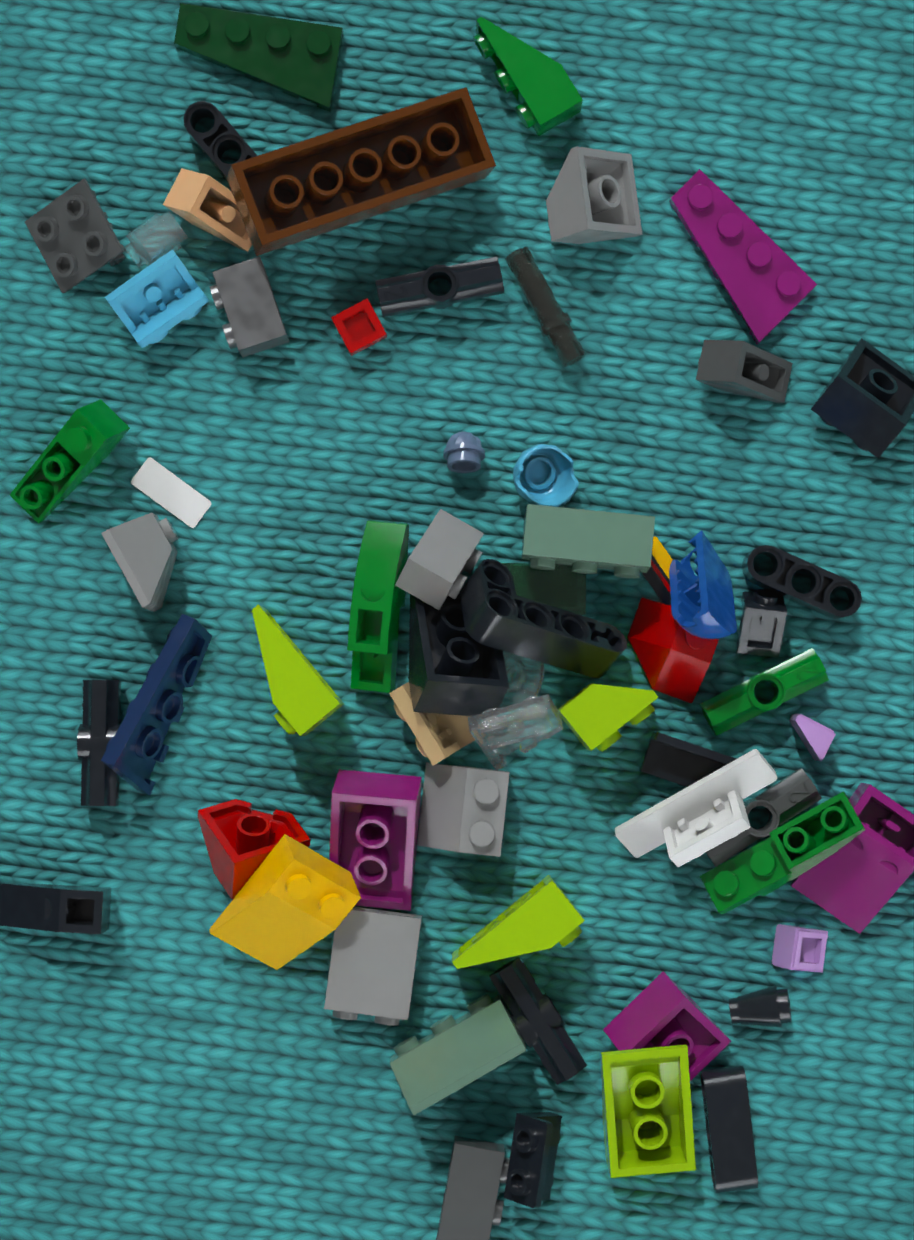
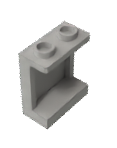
(373, 965)

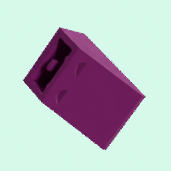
(870, 867)

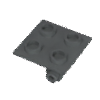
(75, 236)

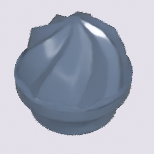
(464, 453)

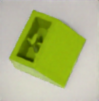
(603, 709)

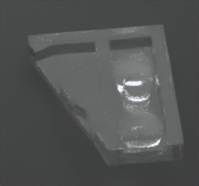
(514, 727)

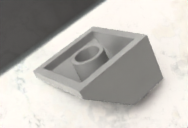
(594, 198)
(145, 556)

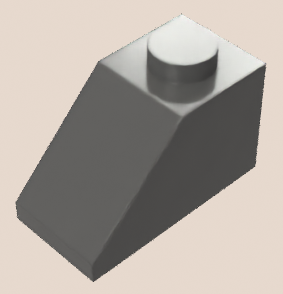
(743, 370)

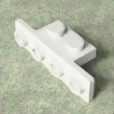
(700, 813)

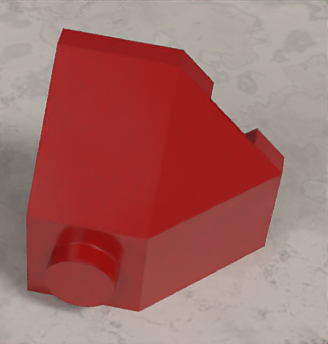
(669, 654)
(242, 839)

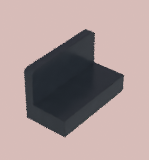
(680, 760)

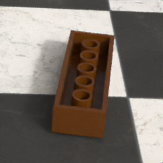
(360, 171)

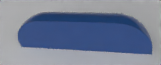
(705, 601)

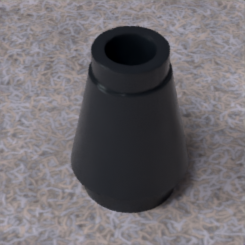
(762, 1008)

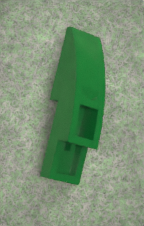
(377, 606)
(784, 854)

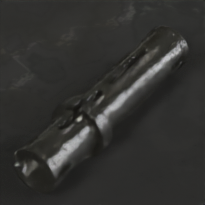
(553, 321)

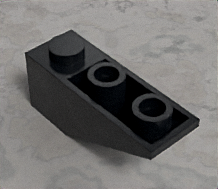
(55, 907)

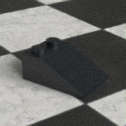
(448, 667)

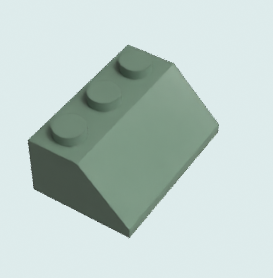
(587, 540)
(456, 1052)

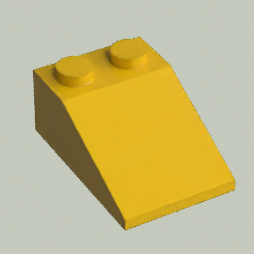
(287, 904)

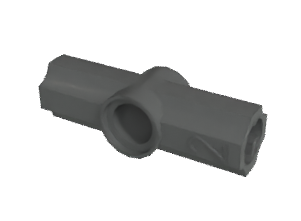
(782, 802)

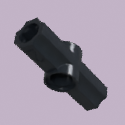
(467, 282)
(99, 725)
(538, 1020)

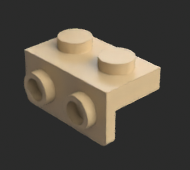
(435, 733)

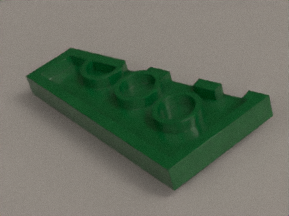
(271, 50)

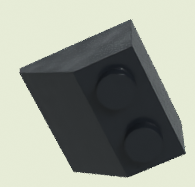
(868, 399)

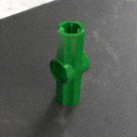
(787, 679)

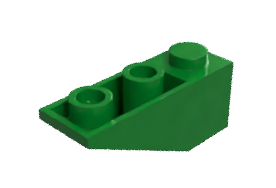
(536, 81)
(69, 458)

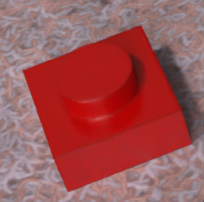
(359, 327)

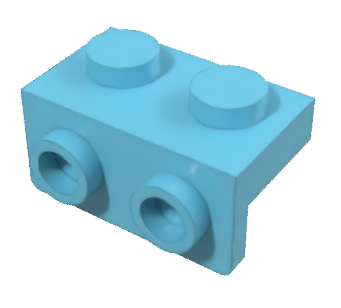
(157, 299)

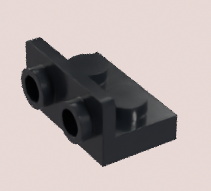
(533, 1158)

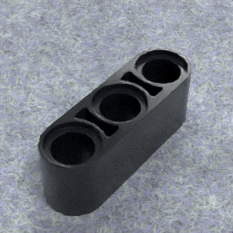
(216, 140)
(821, 582)
(729, 1129)

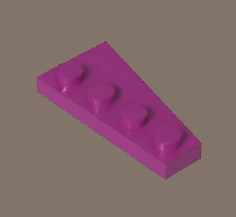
(747, 262)

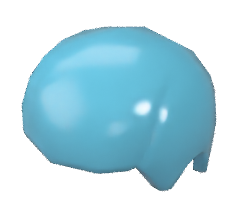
(545, 476)

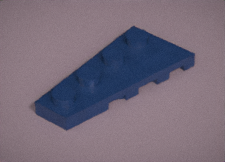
(157, 705)

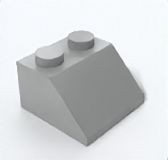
(463, 809)

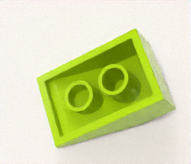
(294, 683)
(527, 926)
(647, 1111)

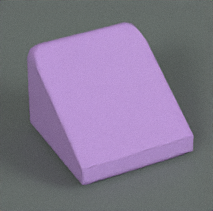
(814, 735)
(799, 948)

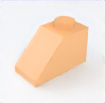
(208, 207)

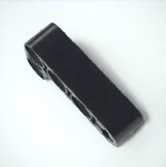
(534, 629)

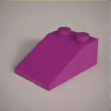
(376, 834)

